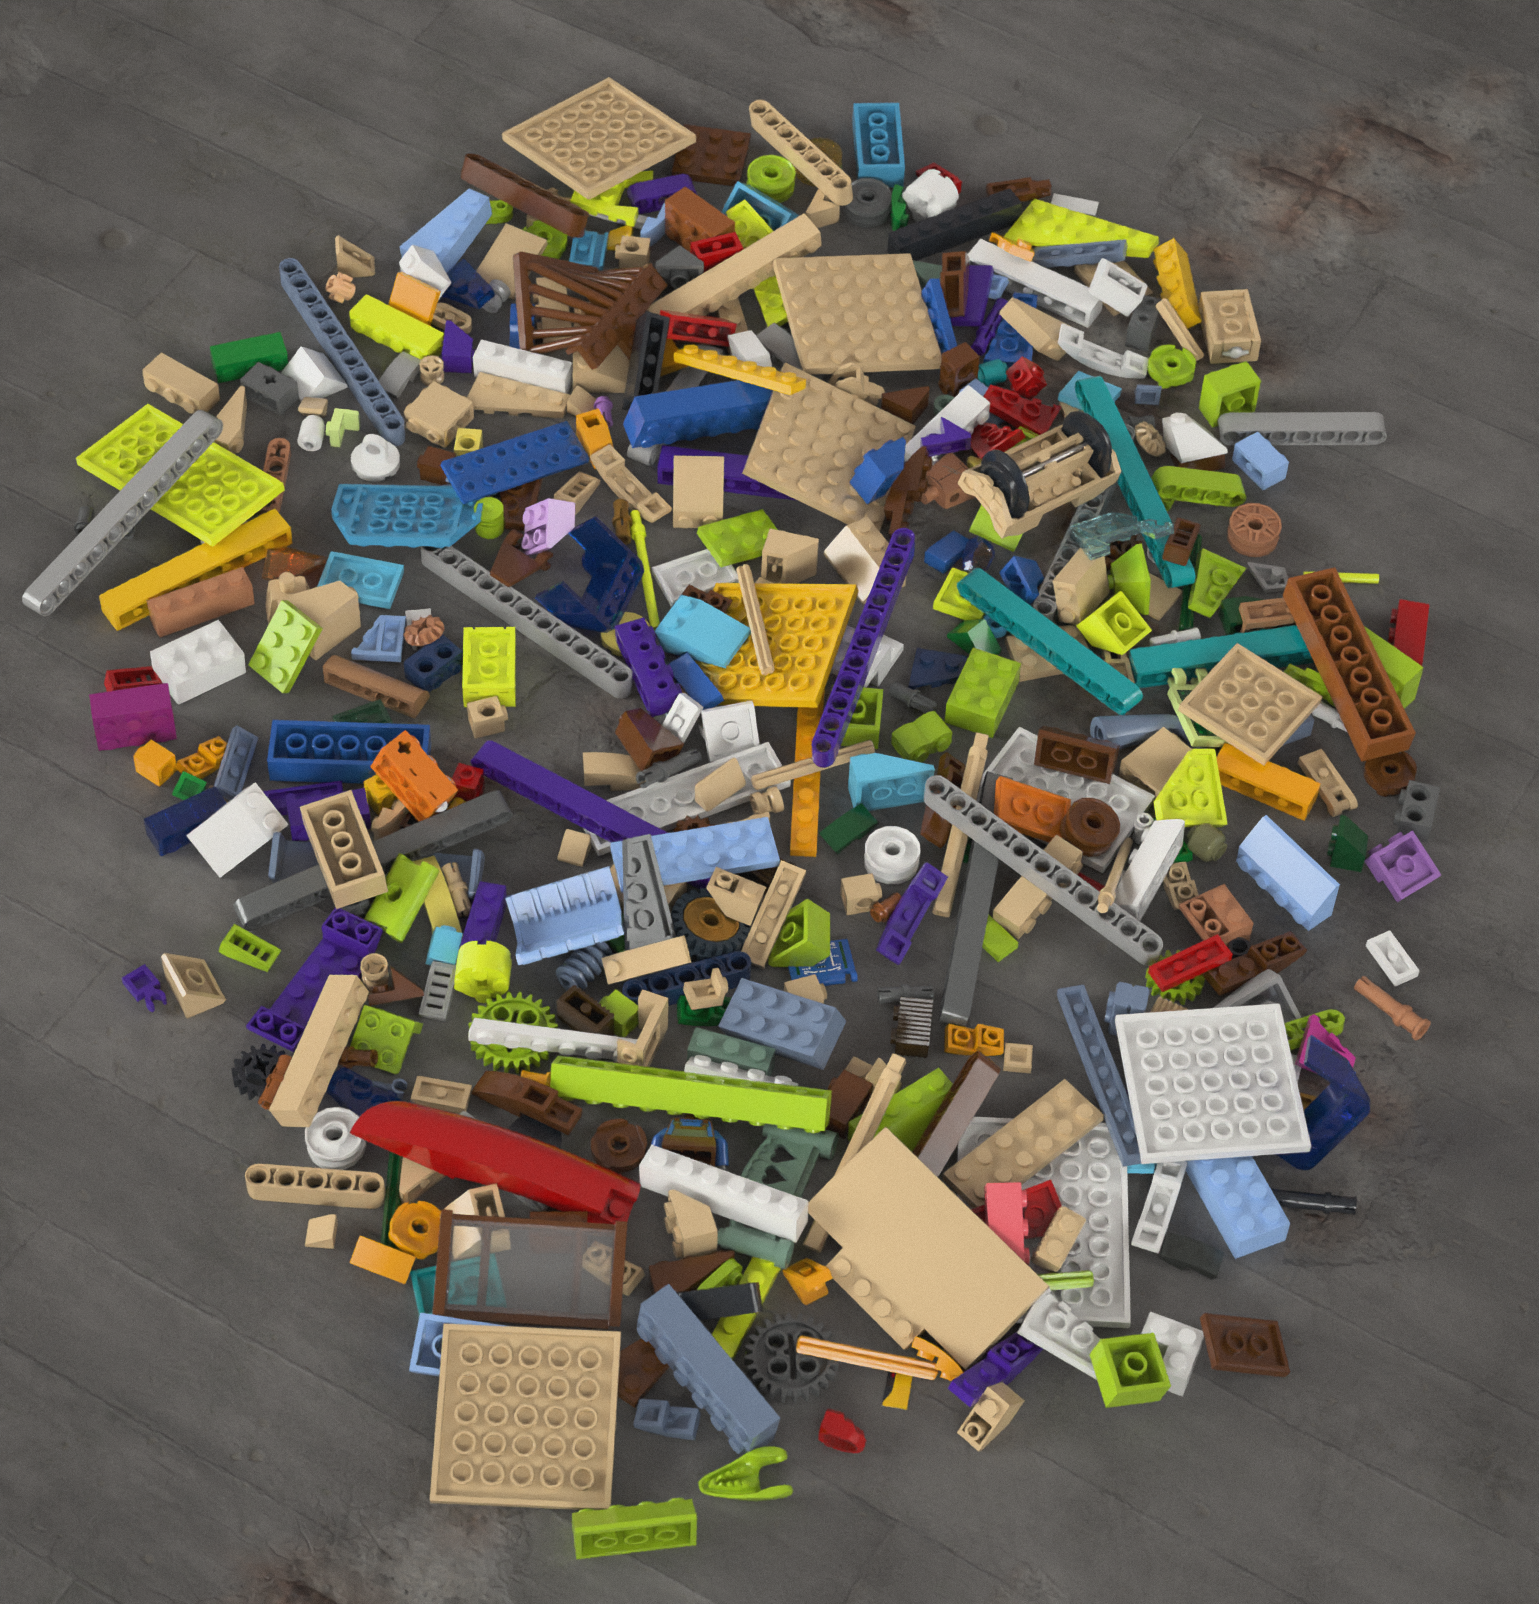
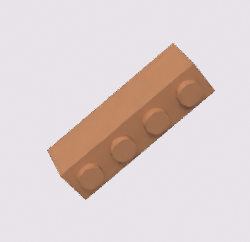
(200, 602)

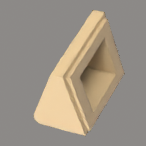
(580, 401)
(313, 406)
(574, 847)
(322, 1232)

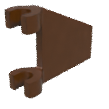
(514, 565)

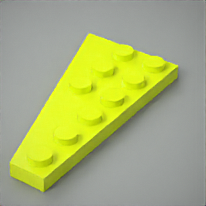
(1054, 225)
(750, 229)

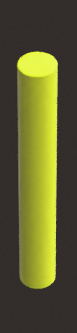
(1357, 577)

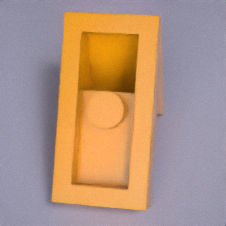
(808, 1280)

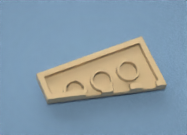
(503, 394)

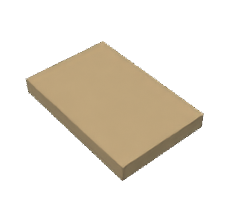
(499, 259)

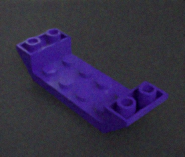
(340, 952)

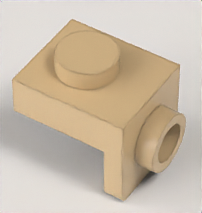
(706, 992)

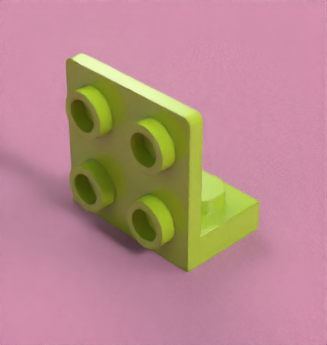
(386, 1034)

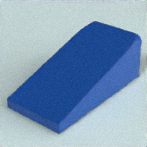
(946, 552)

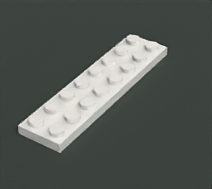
(674, 799)

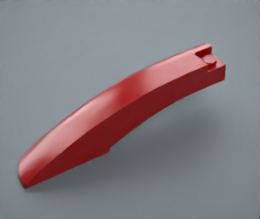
(494, 1155)

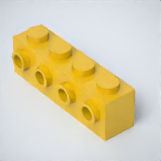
(1177, 281)

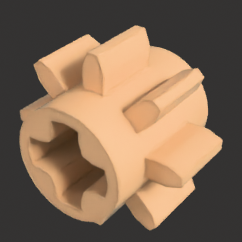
(340, 287)

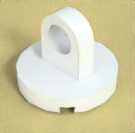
(375, 459)

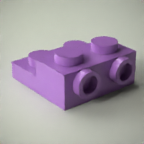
(1402, 865)

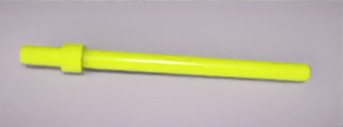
(638, 534)

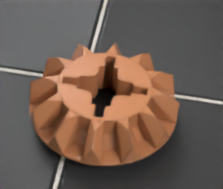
(424, 631)

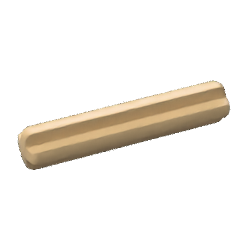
(1178, 328)

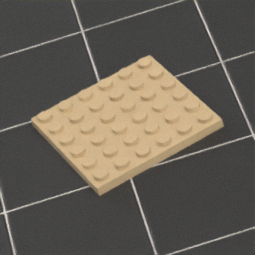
(599, 138)
(857, 313)
(816, 442)
(526, 1417)

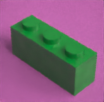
(236, 358)

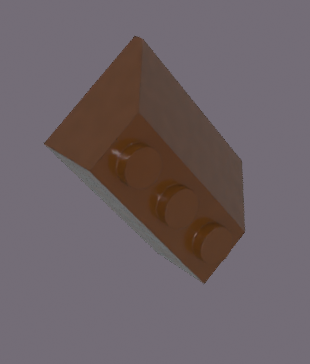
(1076, 754)

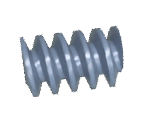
(583, 966)

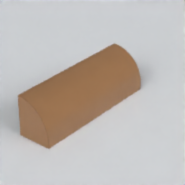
(374, 686)

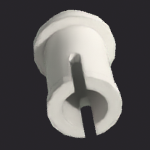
(1140, 823)

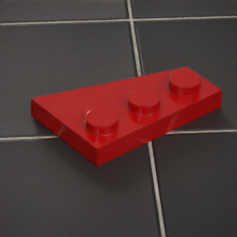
(1021, 411)
(990, 437)

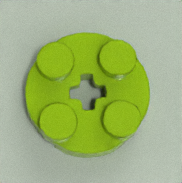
(556, 239)
(1171, 376)

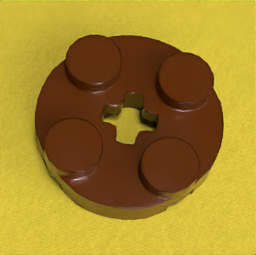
(1387, 783)
(619, 1160)

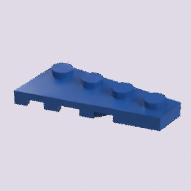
(939, 316)
(1008, 343)

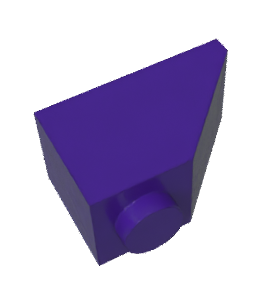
(457, 350)

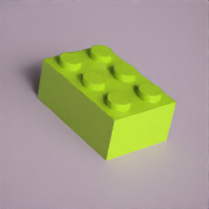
(982, 692)

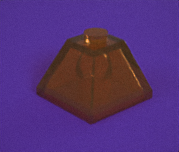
(290, 560)

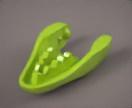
(741, 1480)

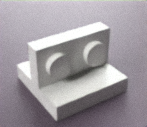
(729, 729)

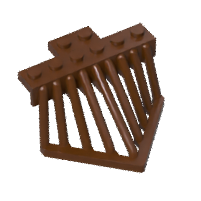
(609, 320)

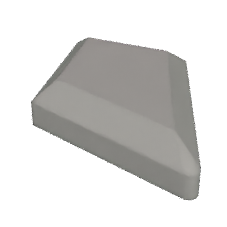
(1269, 577)

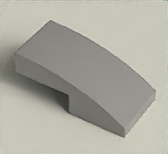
(399, 373)

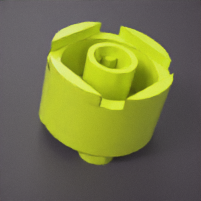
(483, 970)

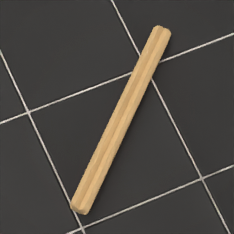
(755, 620)

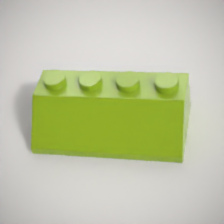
(912, 1108)
(634, 1528)

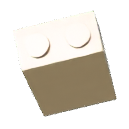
(333, 608)

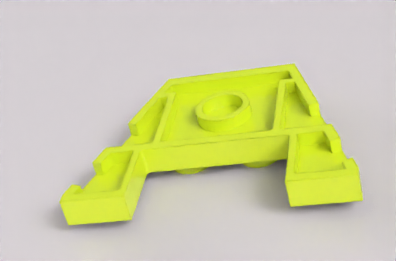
(608, 201)

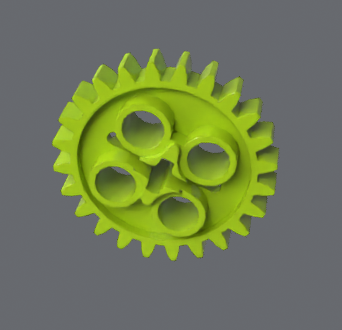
(506, 1008)

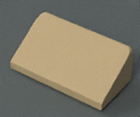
(719, 785)

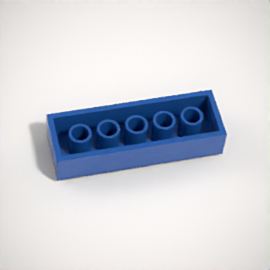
(695, 413)
(332, 749)

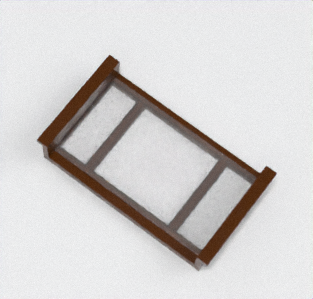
(530, 1271)

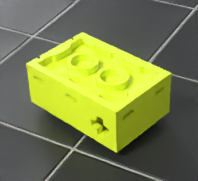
(489, 664)

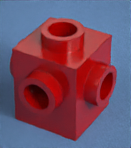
(1026, 378)

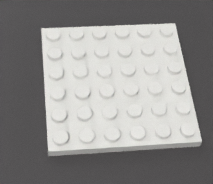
(1211, 1083)

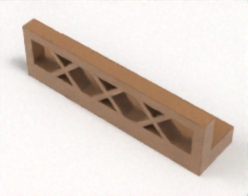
(1265, 615)

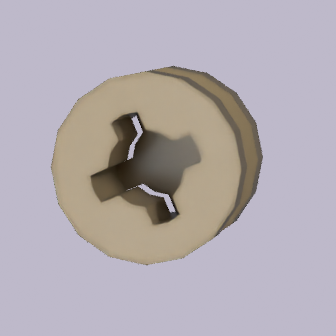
(431, 370)

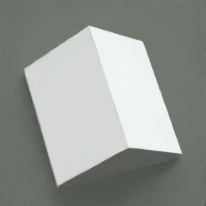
(314, 374)

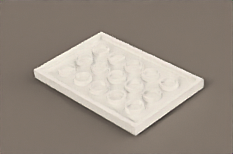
(1126, 799)

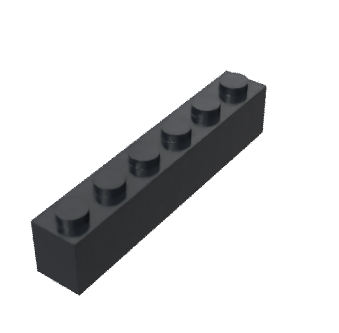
(956, 226)

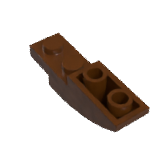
(907, 489)
(935, 827)
(1270, 954)
(527, 1097)

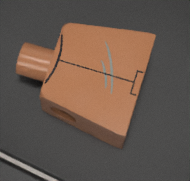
(943, 482)

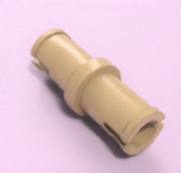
(457, 889)

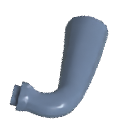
(1135, 729)

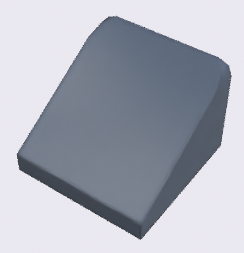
(1147, 394)

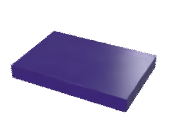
(978, 292)

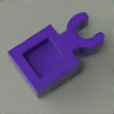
(144, 984)

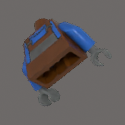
(695, 1140)

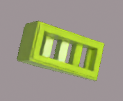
(237, 953)

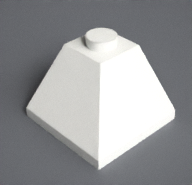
(425, 267)
(1189, 439)

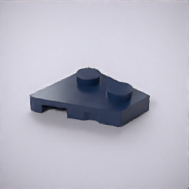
(935, 668)

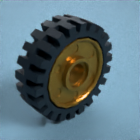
(706, 926)

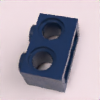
(434, 664)

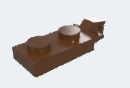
(1023, 188)

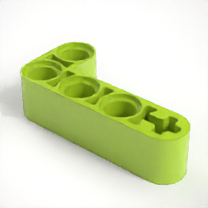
(1198, 487)

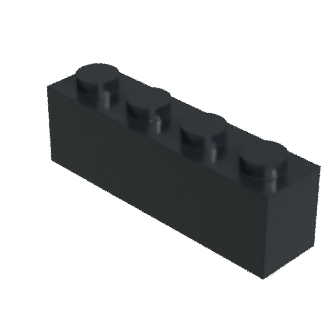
(646, 357)

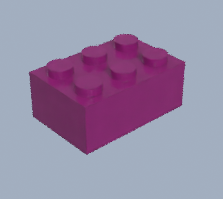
(133, 716)

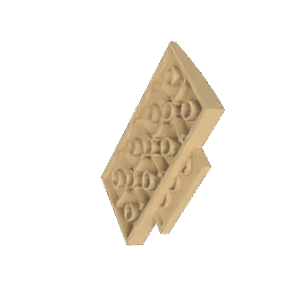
(921, 1254)

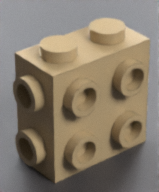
(438, 414)

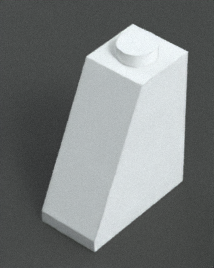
(749, 348)

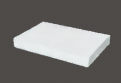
(694, 569)

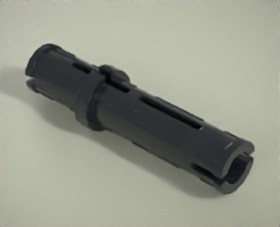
(1316, 1201)

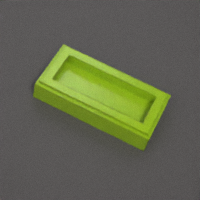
(998, 940)

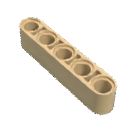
(304, 1177)

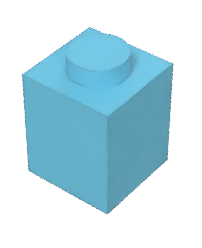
(444, 945)

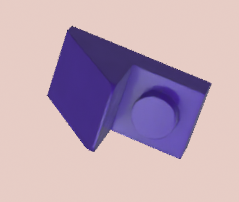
(950, 440)

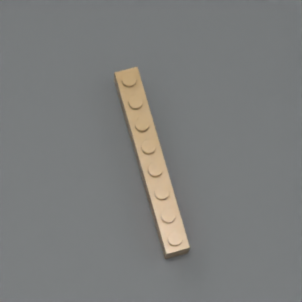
(742, 270)

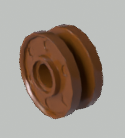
(1090, 826)

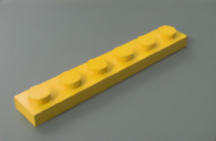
(740, 370)

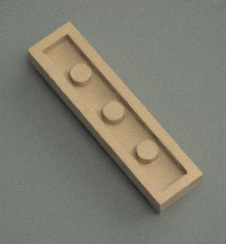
(773, 913)

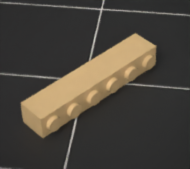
(319, 1051)

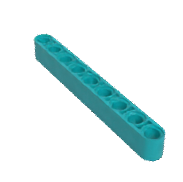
(1050, 641)

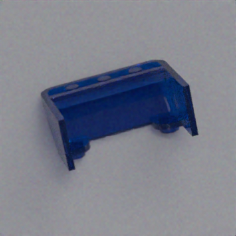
(613, 581)
(1333, 1111)

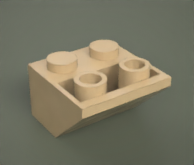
(789, 557)
(479, 1201)
(691, 1226)

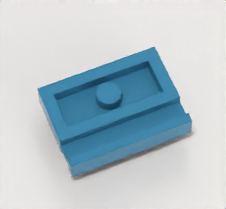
(589, 249)

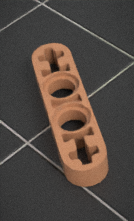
(274, 460)

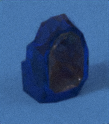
(977, 554)

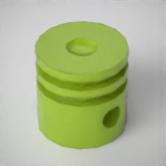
(491, 518)

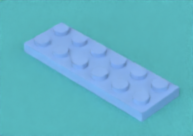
(697, 852)

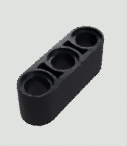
(724, 1301)

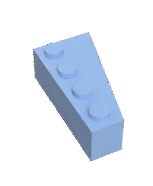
(453, 228)

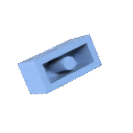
(1260, 460)

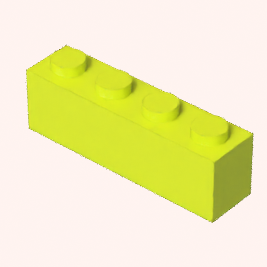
(395, 329)

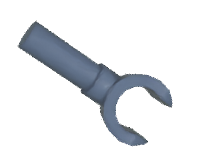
(397, 1083)

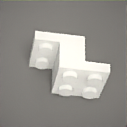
(886, 656)

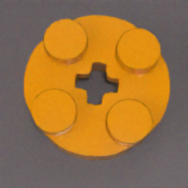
(403, 1233)

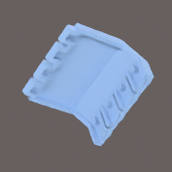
(565, 915)

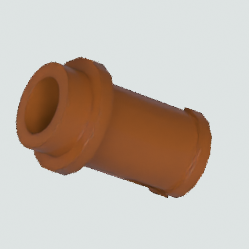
(881, 911)

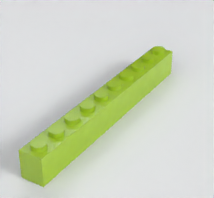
(691, 1093)

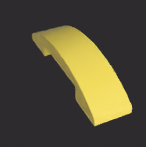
(439, 901)

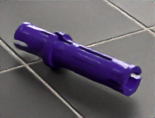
(987, 332)

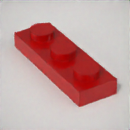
(1190, 963)

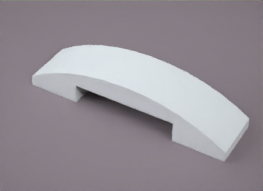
(1099, 358)
(1159, 1205)

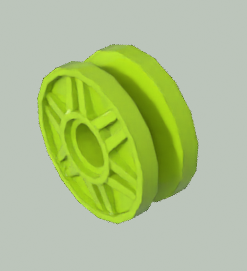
(772, 176)

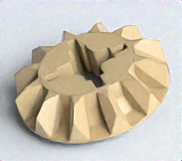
(1150, 439)

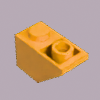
(592, 432)

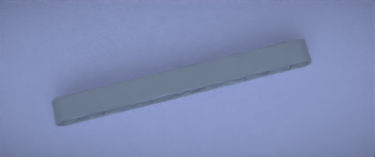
(342, 352)

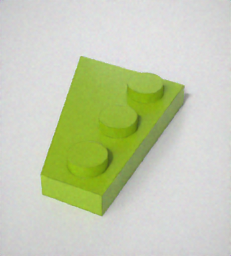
(1213, 582)

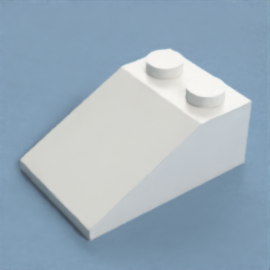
(237, 829)

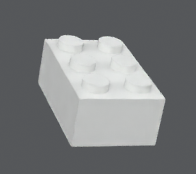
(198, 661)

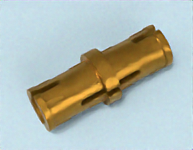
(621, 512)

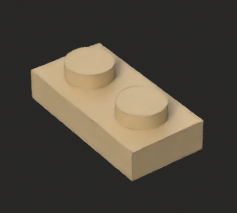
(441, 1094)

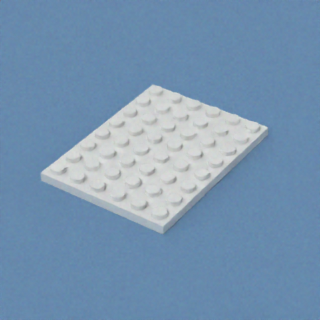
(1096, 1187)

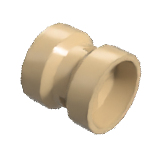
(767, 801)
(374, 970)

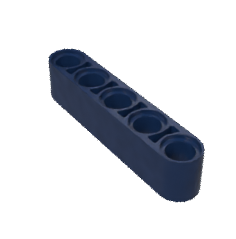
(673, 978)

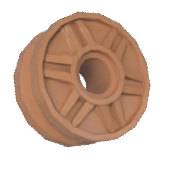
(1254, 530)

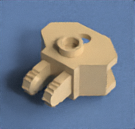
(856, 383)

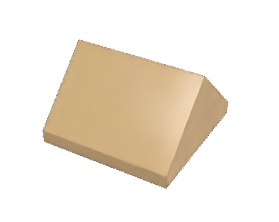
(192, 984)

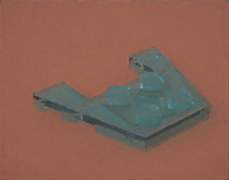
(1097, 533)

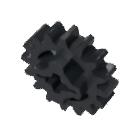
(247, 1073)

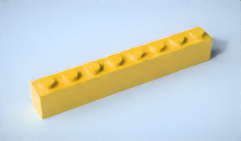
(238, 549)

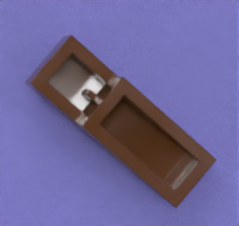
(955, 282)

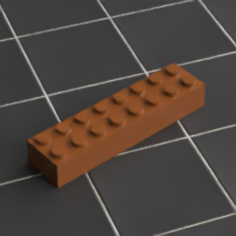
(1348, 664)

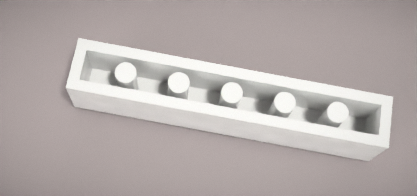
(1053, 290)
(725, 1193)

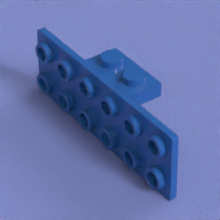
(514, 462)

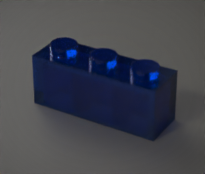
(170, 826)

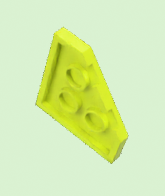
(1193, 791)

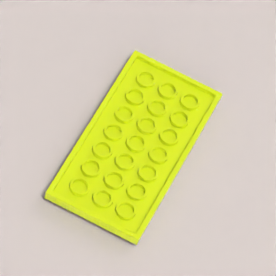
(207, 499)

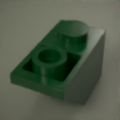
(1347, 845)

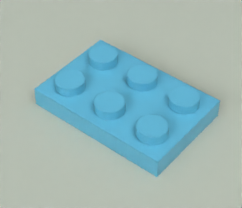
(371, 578)

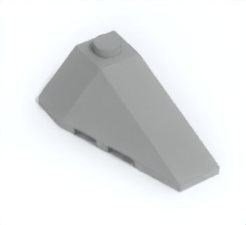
(1262, 990)

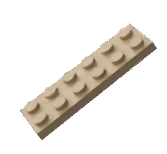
(1025, 1143)

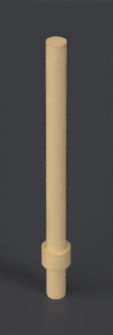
(1107, 894)

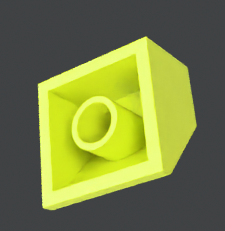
(1114, 625)

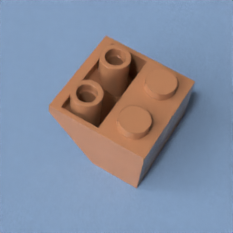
(1218, 914)

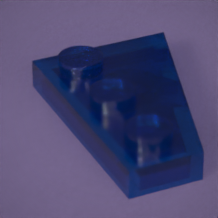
(468, 286)
(357, 1092)

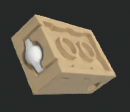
(1229, 326)

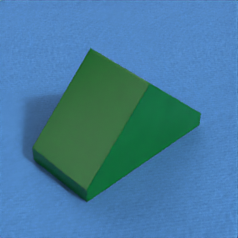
(976, 635)

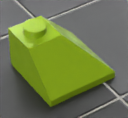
(1132, 577)

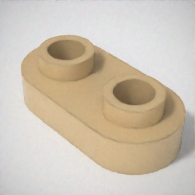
(446, 312)

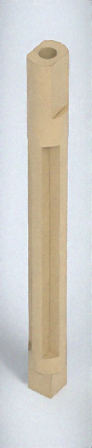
(957, 839)
(864, 1133)

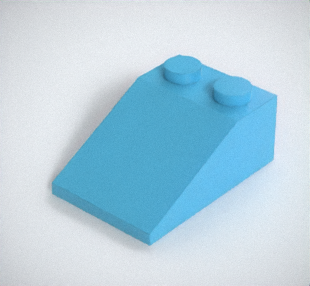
(701, 632)
(886, 781)

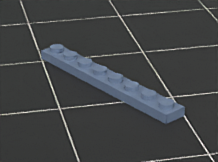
(1101, 1071)

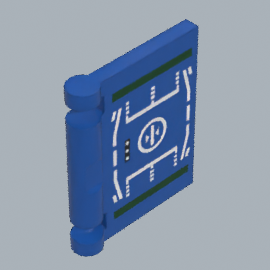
(832, 969)

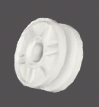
(892, 855)
(338, 1153)

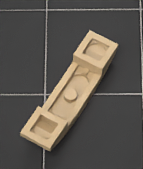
(626, 486)

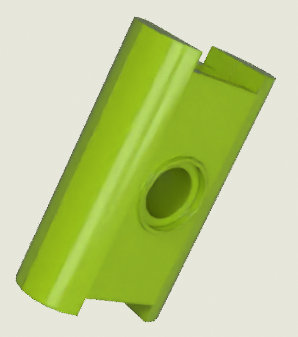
(407, 891)

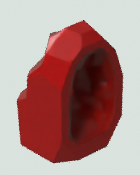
(841, 1433)

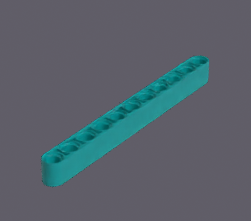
(1134, 477)

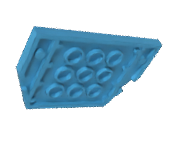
(402, 515)

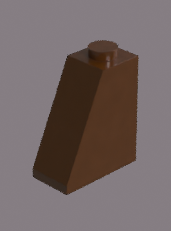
(646, 738)

